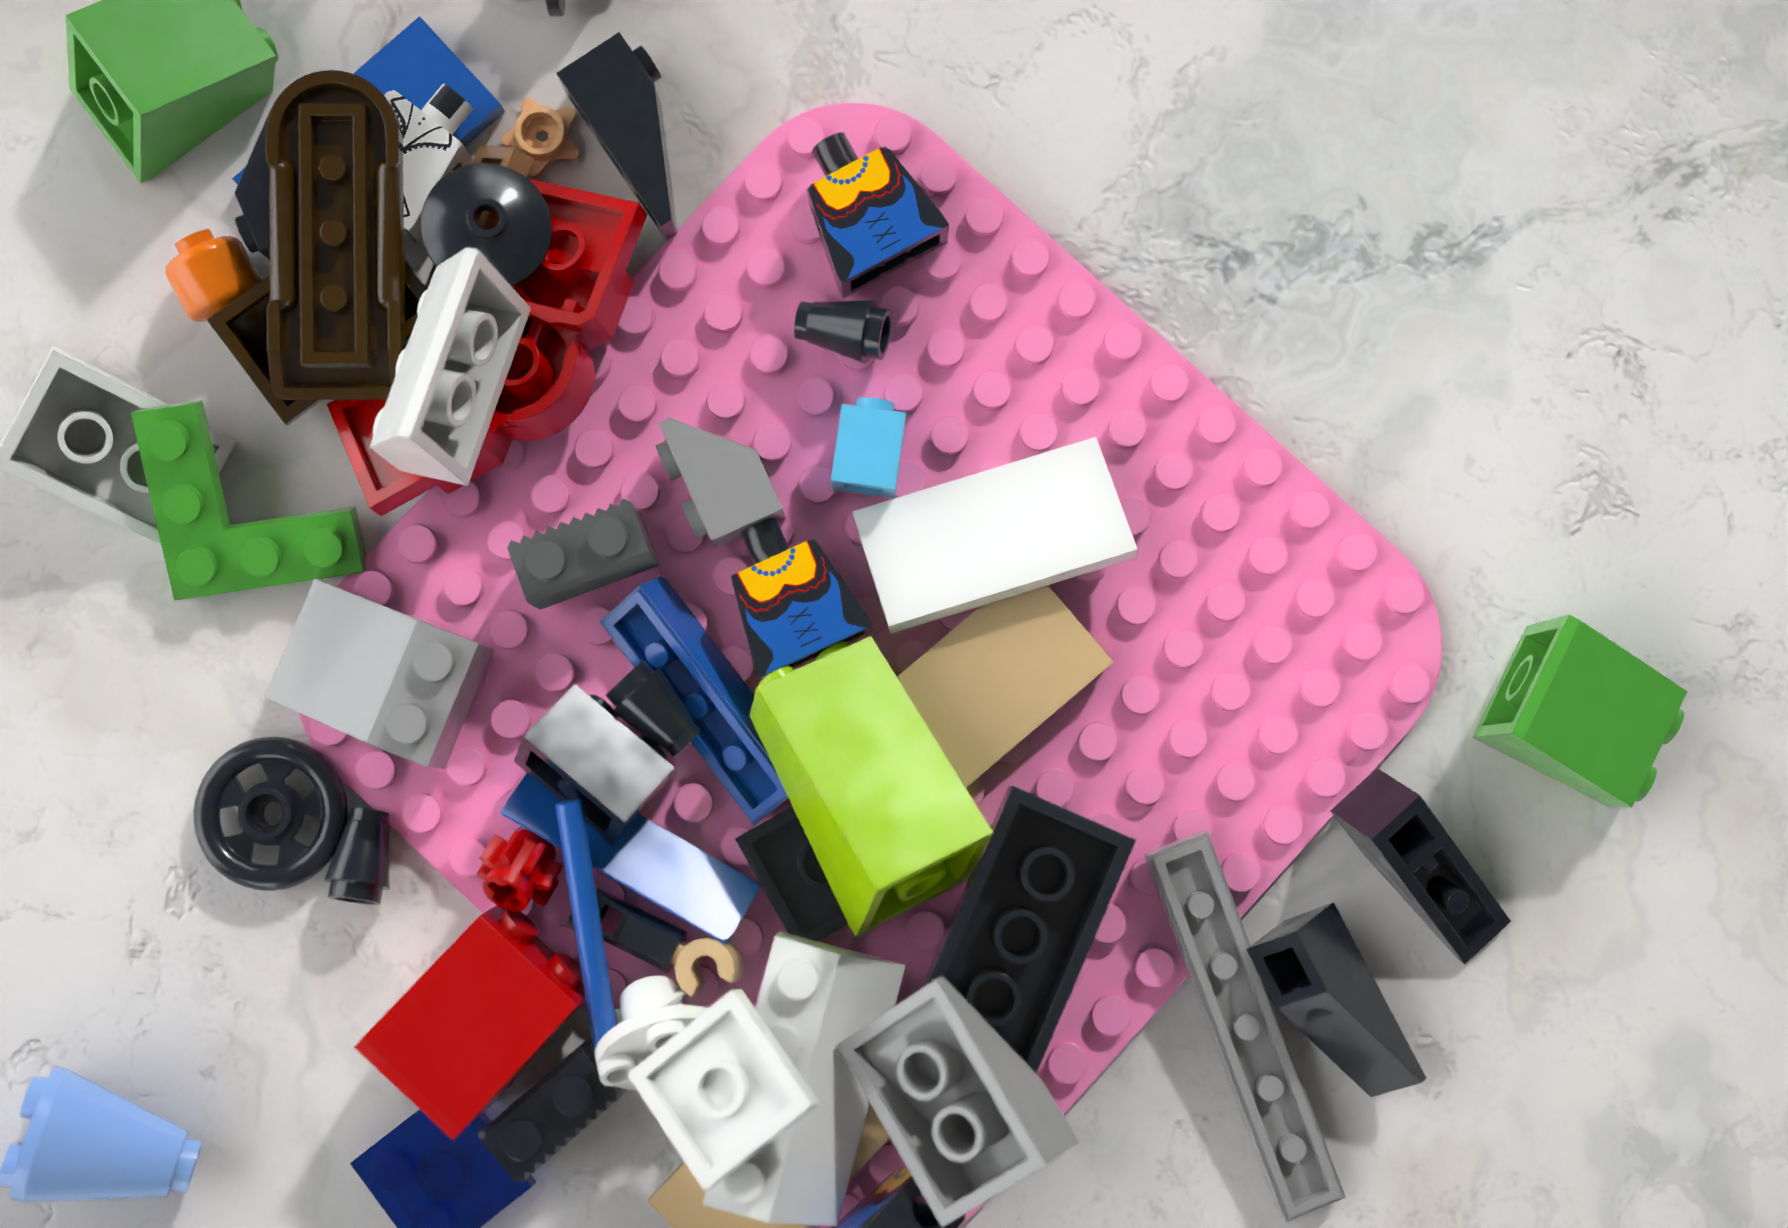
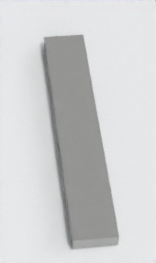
(1244, 1026)

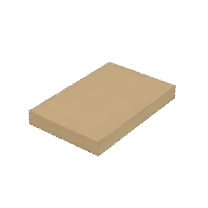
(1001, 677)

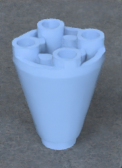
(94, 1146)

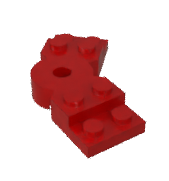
(574, 309)

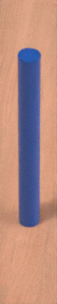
(586, 918)

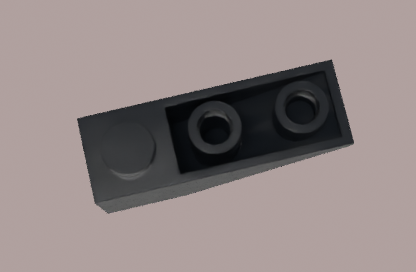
(1334, 999)

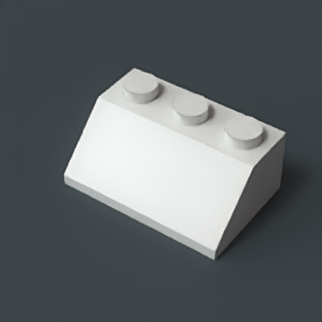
(451, 371)

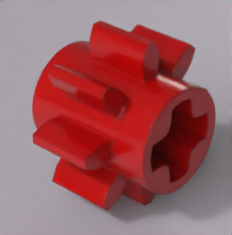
(519, 870)

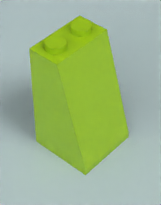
(868, 783)

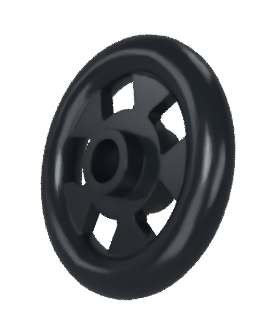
(222, 790)

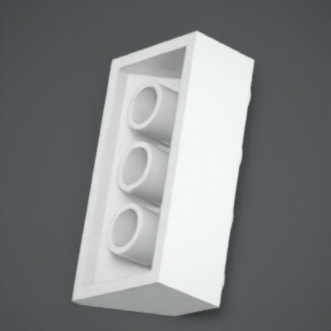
(811, 1003)

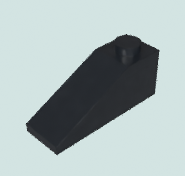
(623, 110)
(1421, 863)

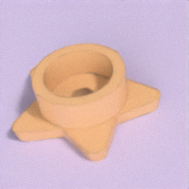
(542, 119)

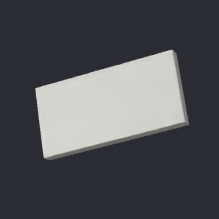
(994, 534)

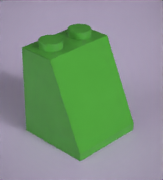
(165, 73)
(1583, 712)

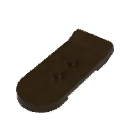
(334, 239)

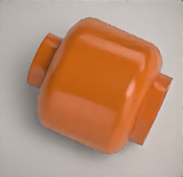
(210, 273)

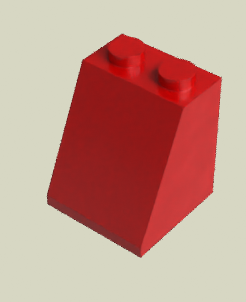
(475, 1019)

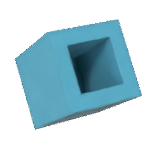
(868, 448)

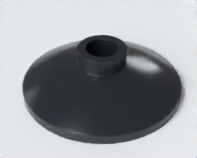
(524, 225)

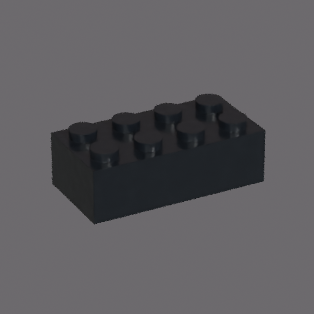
(1030, 918)

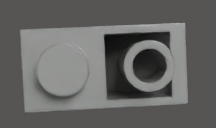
(723, 480)

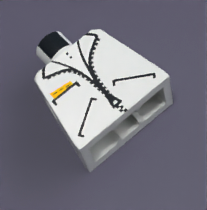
(428, 148)

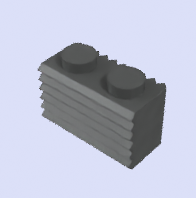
(582, 555)

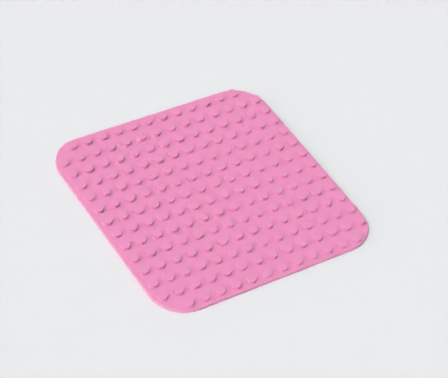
(1251, 642)

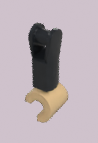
(665, 945)

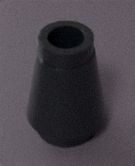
(845, 327)
(653, 708)
(361, 859)

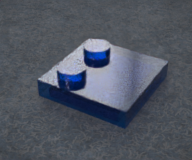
(435, 1180)

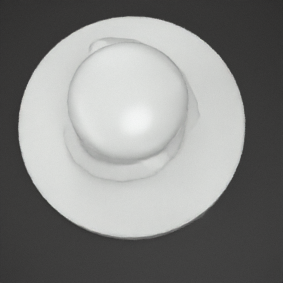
(647, 1019)

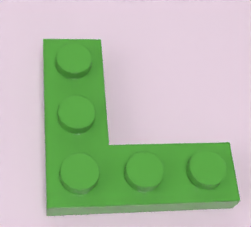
(194, 528)

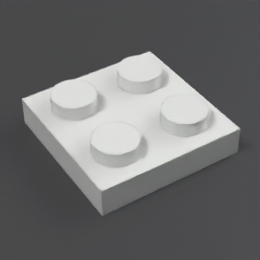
(723, 1089)

